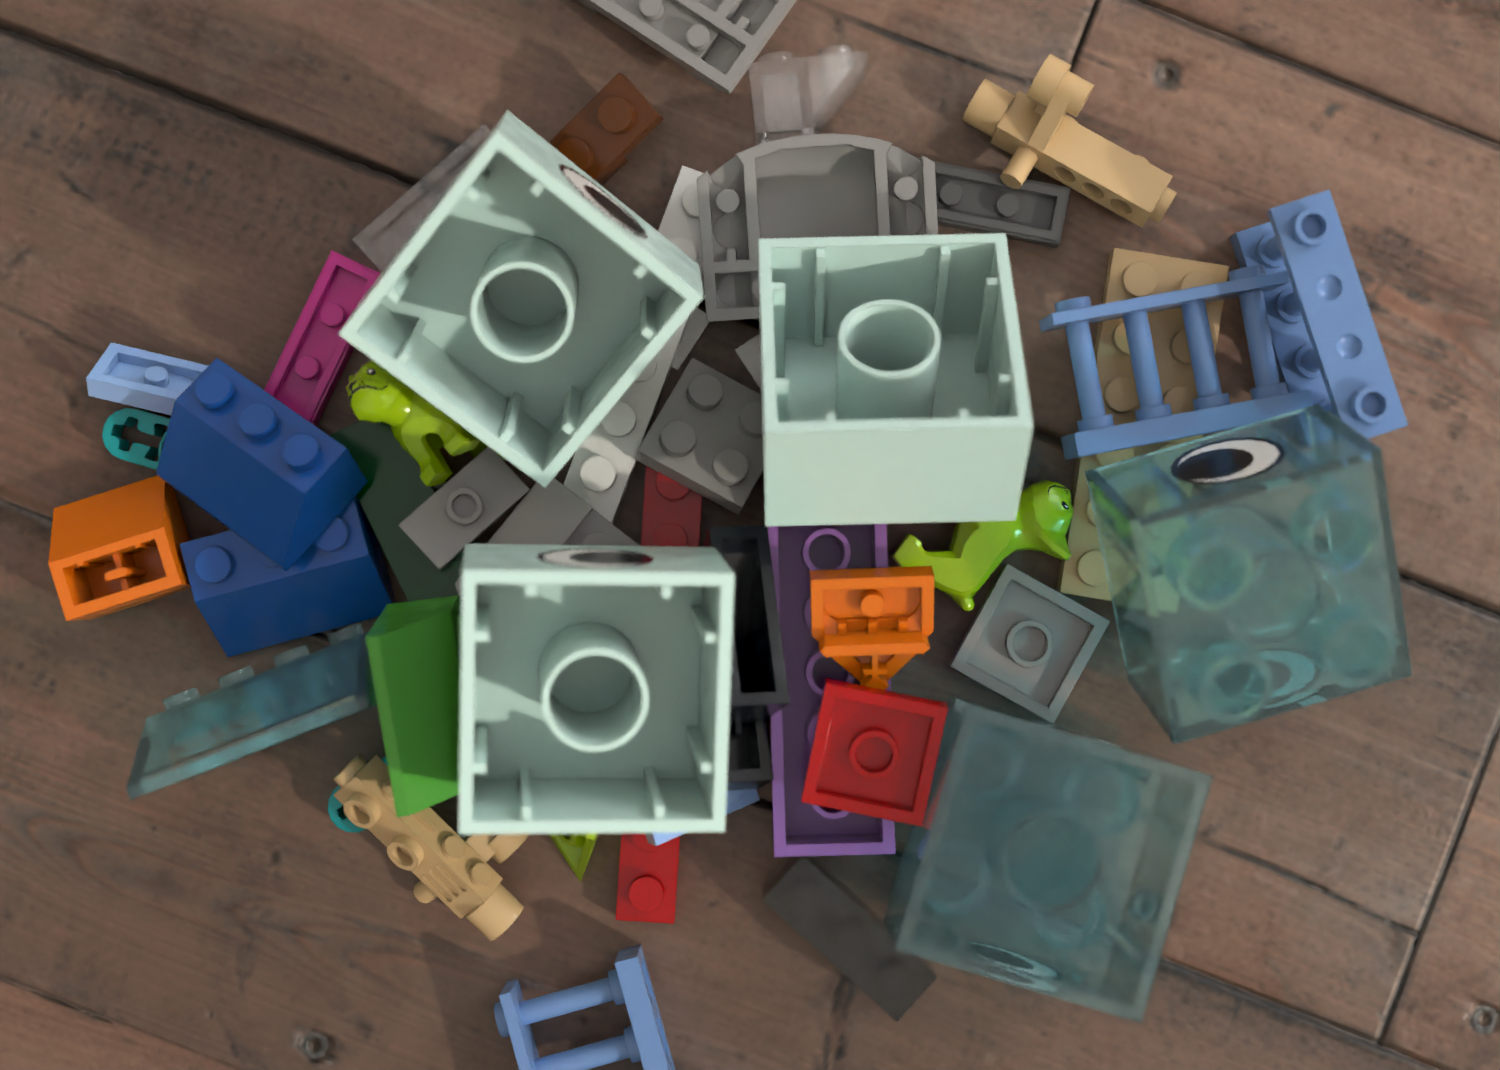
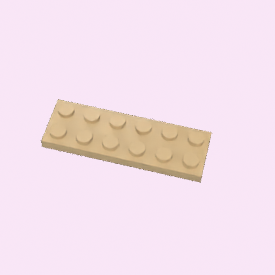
(1128, 277)

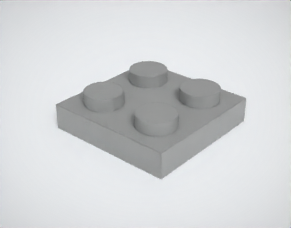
(708, 437)
(1029, 643)

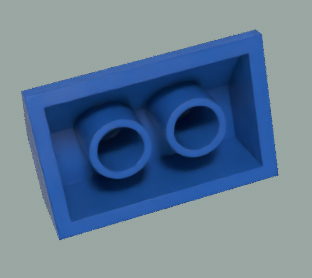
(256, 464)
(260, 605)

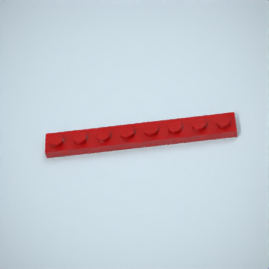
(649, 871)

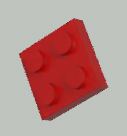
(874, 752)

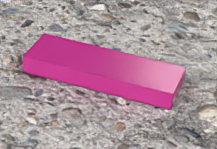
(314, 350)

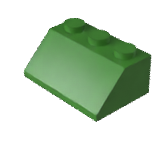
(417, 693)

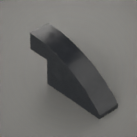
(757, 655)

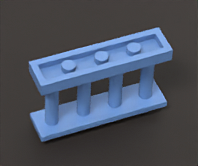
(1322, 317)
(1154, 418)
(625, 985)

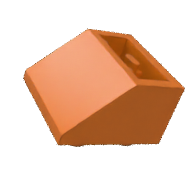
(118, 549)

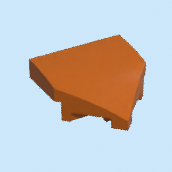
(872, 618)

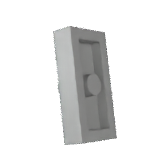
(464, 508)

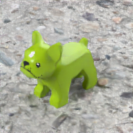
(414, 421)
(981, 546)

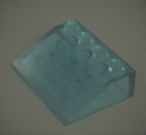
(253, 711)

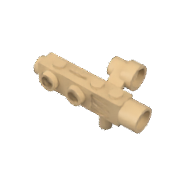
(1045, 138)
(432, 850)

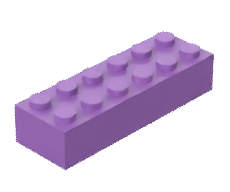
(801, 826)

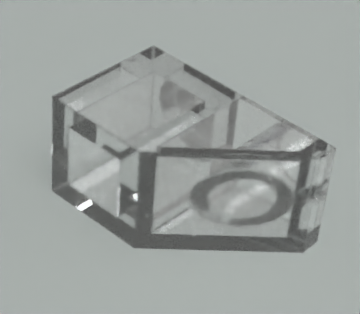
(801, 93)

